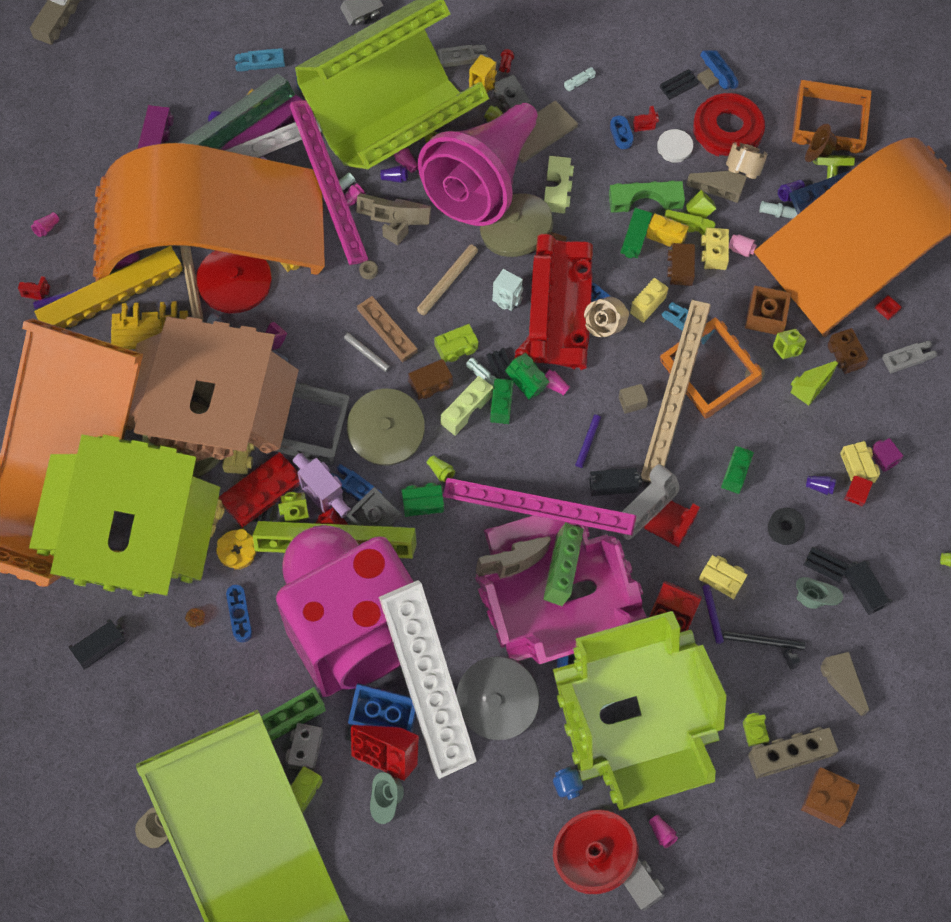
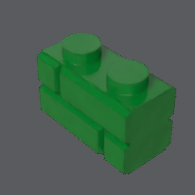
(527, 376)
(501, 401)
(737, 469)
(422, 500)

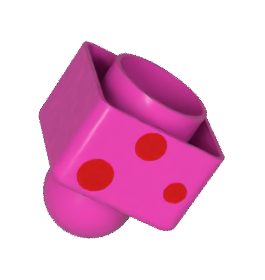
(335, 606)

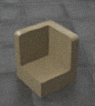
(395, 232)
(633, 398)

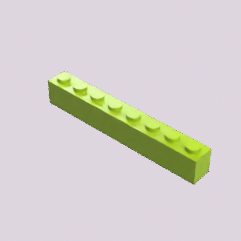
(278, 535)

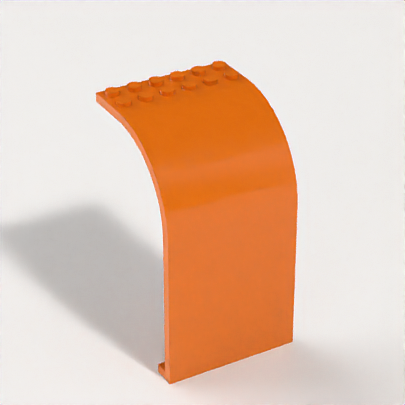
(208, 202)
(862, 232)
(61, 391)

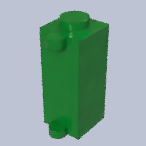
(636, 233)

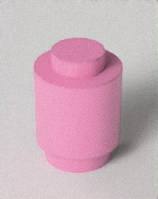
(742, 245)

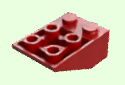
(680, 601)
(386, 749)

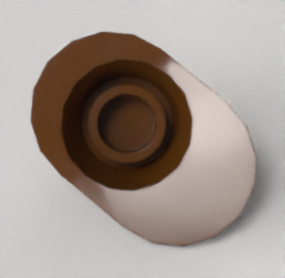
(821, 144)

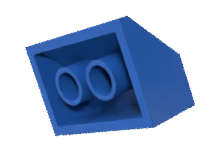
(381, 708)

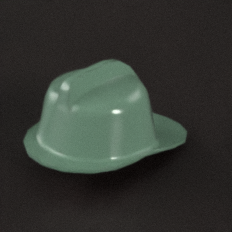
(816, 593)
(385, 796)

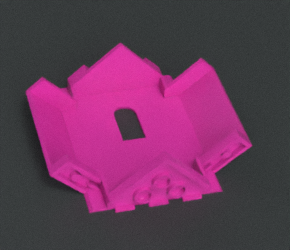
(544, 629)

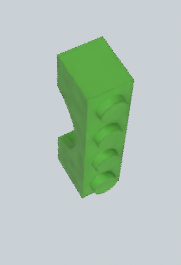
(668, 194)

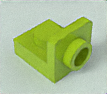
(755, 729)

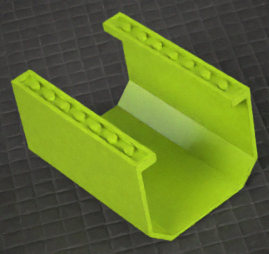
(384, 87)

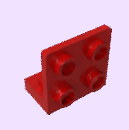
(673, 522)

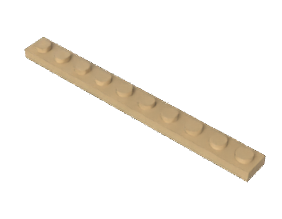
(676, 387)

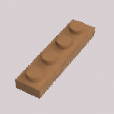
(387, 329)

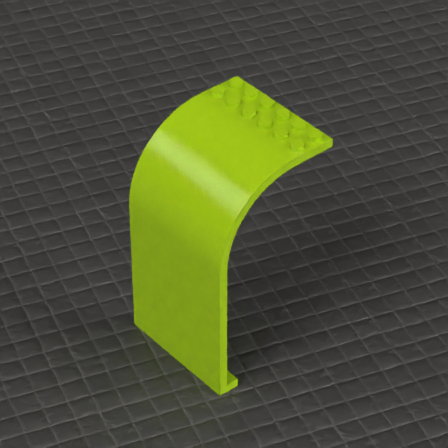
(239, 828)

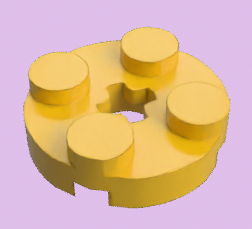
(227, 543)

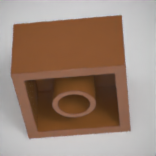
(768, 310)
(830, 797)

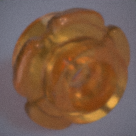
(191, 614)

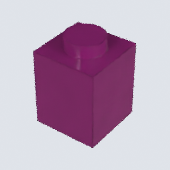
(886, 454)

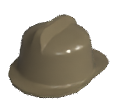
(150, 830)

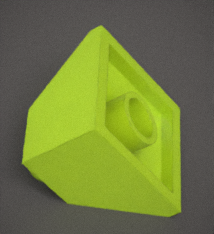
(812, 382)

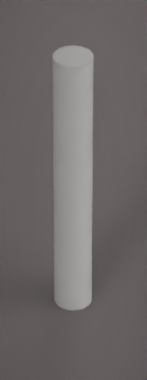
(368, 353)

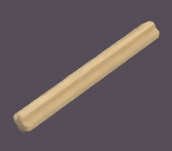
(447, 279)
(191, 282)

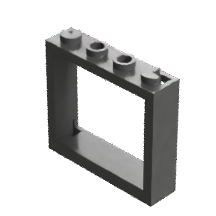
(311, 451)

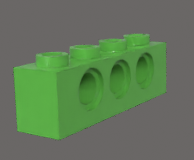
(563, 564)
(295, 711)

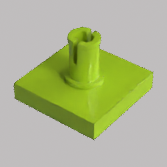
(834, 162)

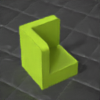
(701, 205)

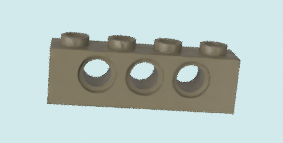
(820, 737)

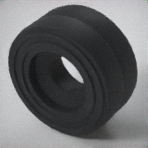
(788, 515)

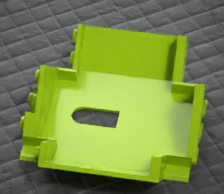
(134, 478)
(677, 701)

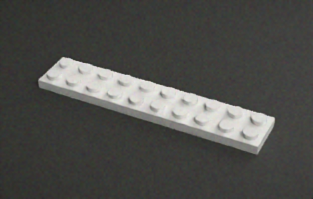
(428, 678)

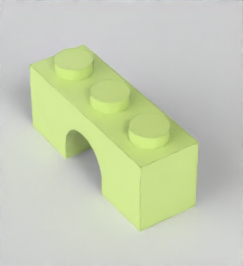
(559, 171)
(458, 413)

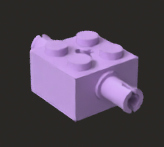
(321, 485)

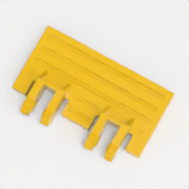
(130, 330)

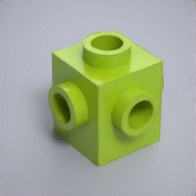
(789, 343)
(293, 506)

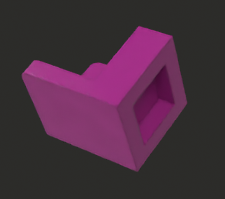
(280, 335)

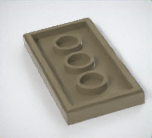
(550, 126)

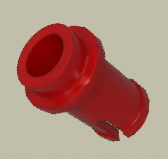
(507, 57)

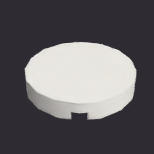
(675, 145)

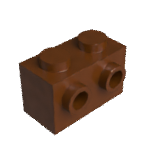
(681, 264)
(847, 351)
(430, 379)

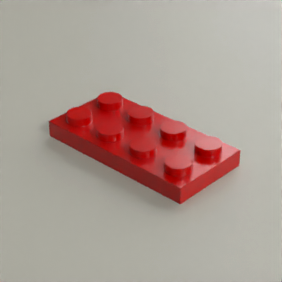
(260, 489)

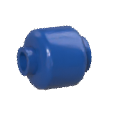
(568, 783)

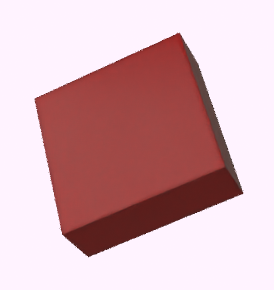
(888, 307)

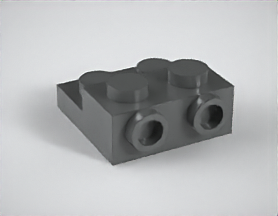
(374, 511)

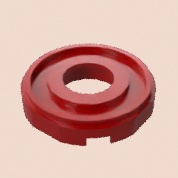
(719, 141)

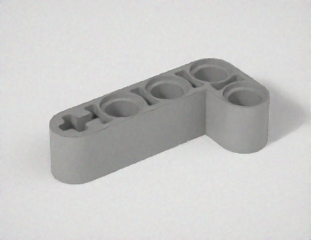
(653, 499)

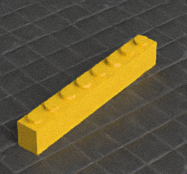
(111, 289)

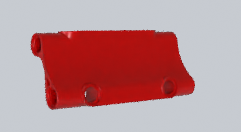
(560, 301)

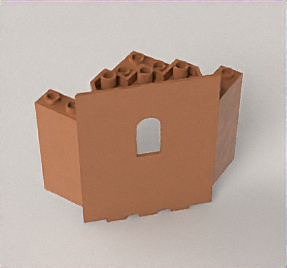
(248, 396)

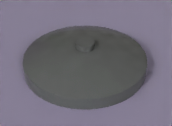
(498, 697)

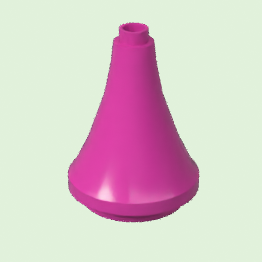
(473, 169)

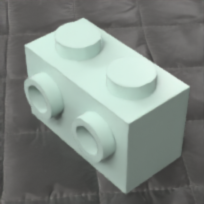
(507, 290)

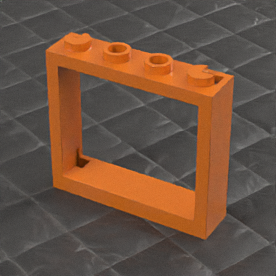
(839, 94)
(755, 377)

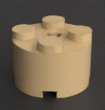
(746, 160)
(606, 317)

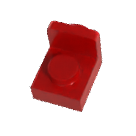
(646, 122)
(34, 291)

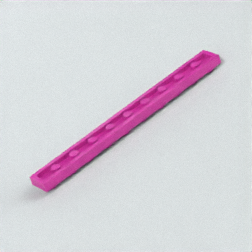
(328, 182)
(540, 506)

